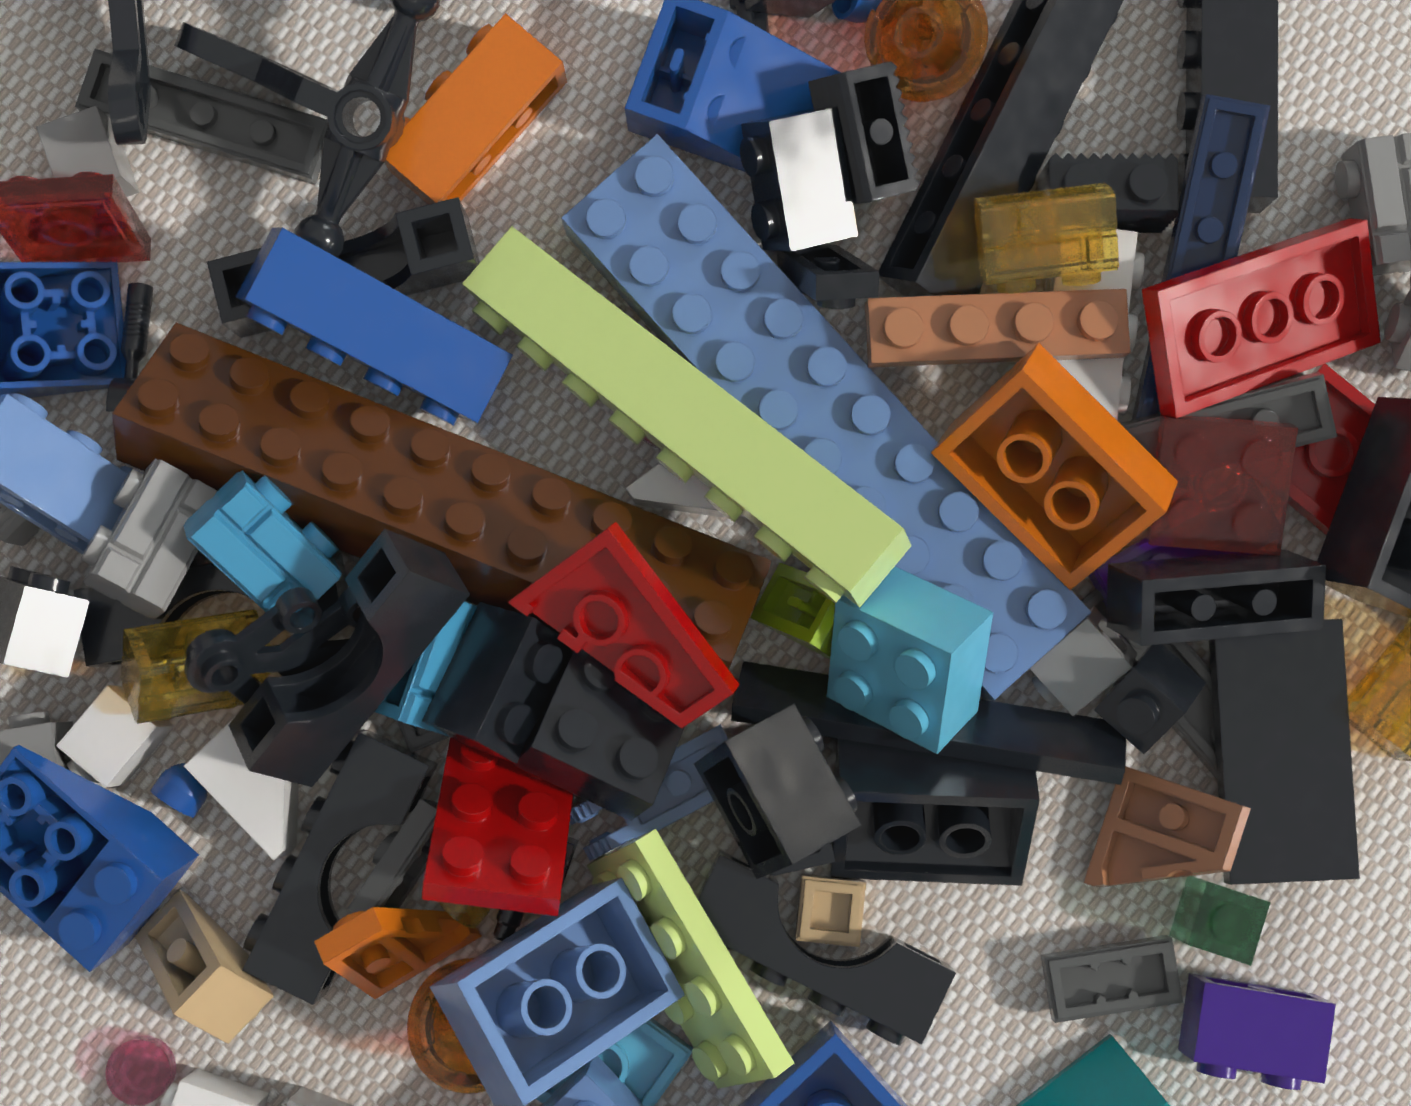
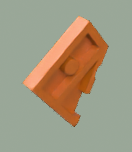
(390, 945)

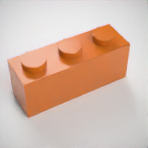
(475, 112)

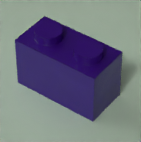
(1256, 1030)

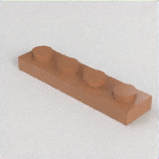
(996, 327)

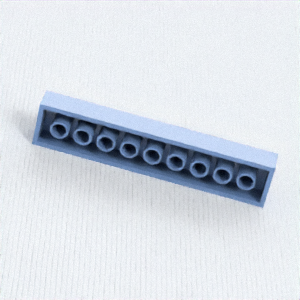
(763, 342)

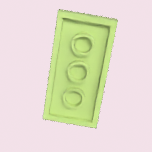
(719, 1011)

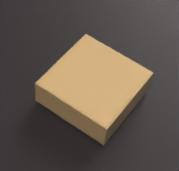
(830, 910)

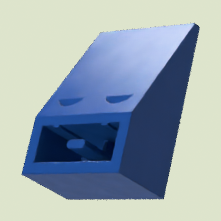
(710, 76)
(59, 327)
(82, 857)

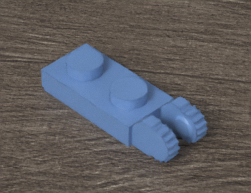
(678, 796)

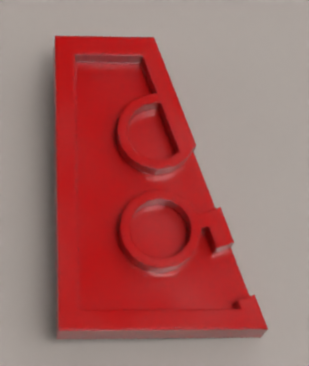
(629, 621)

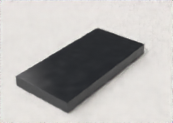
(1286, 754)

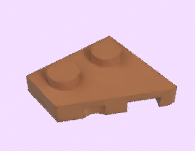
(1164, 833)

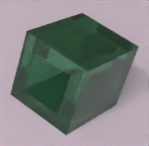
(1219, 919)

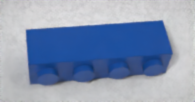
(373, 325)

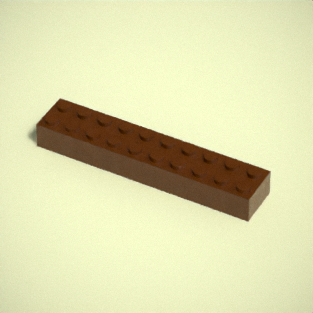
(377, 469)

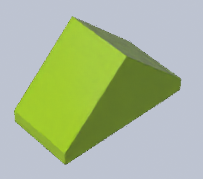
(797, 610)

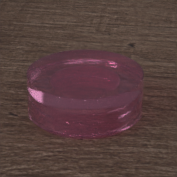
(140, 1070)

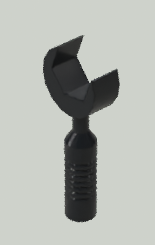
(134, 340)

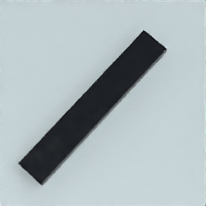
(994, 735)

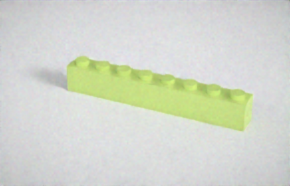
(688, 417)

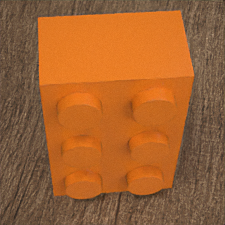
(1055, 467)

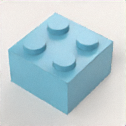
(910, 658)

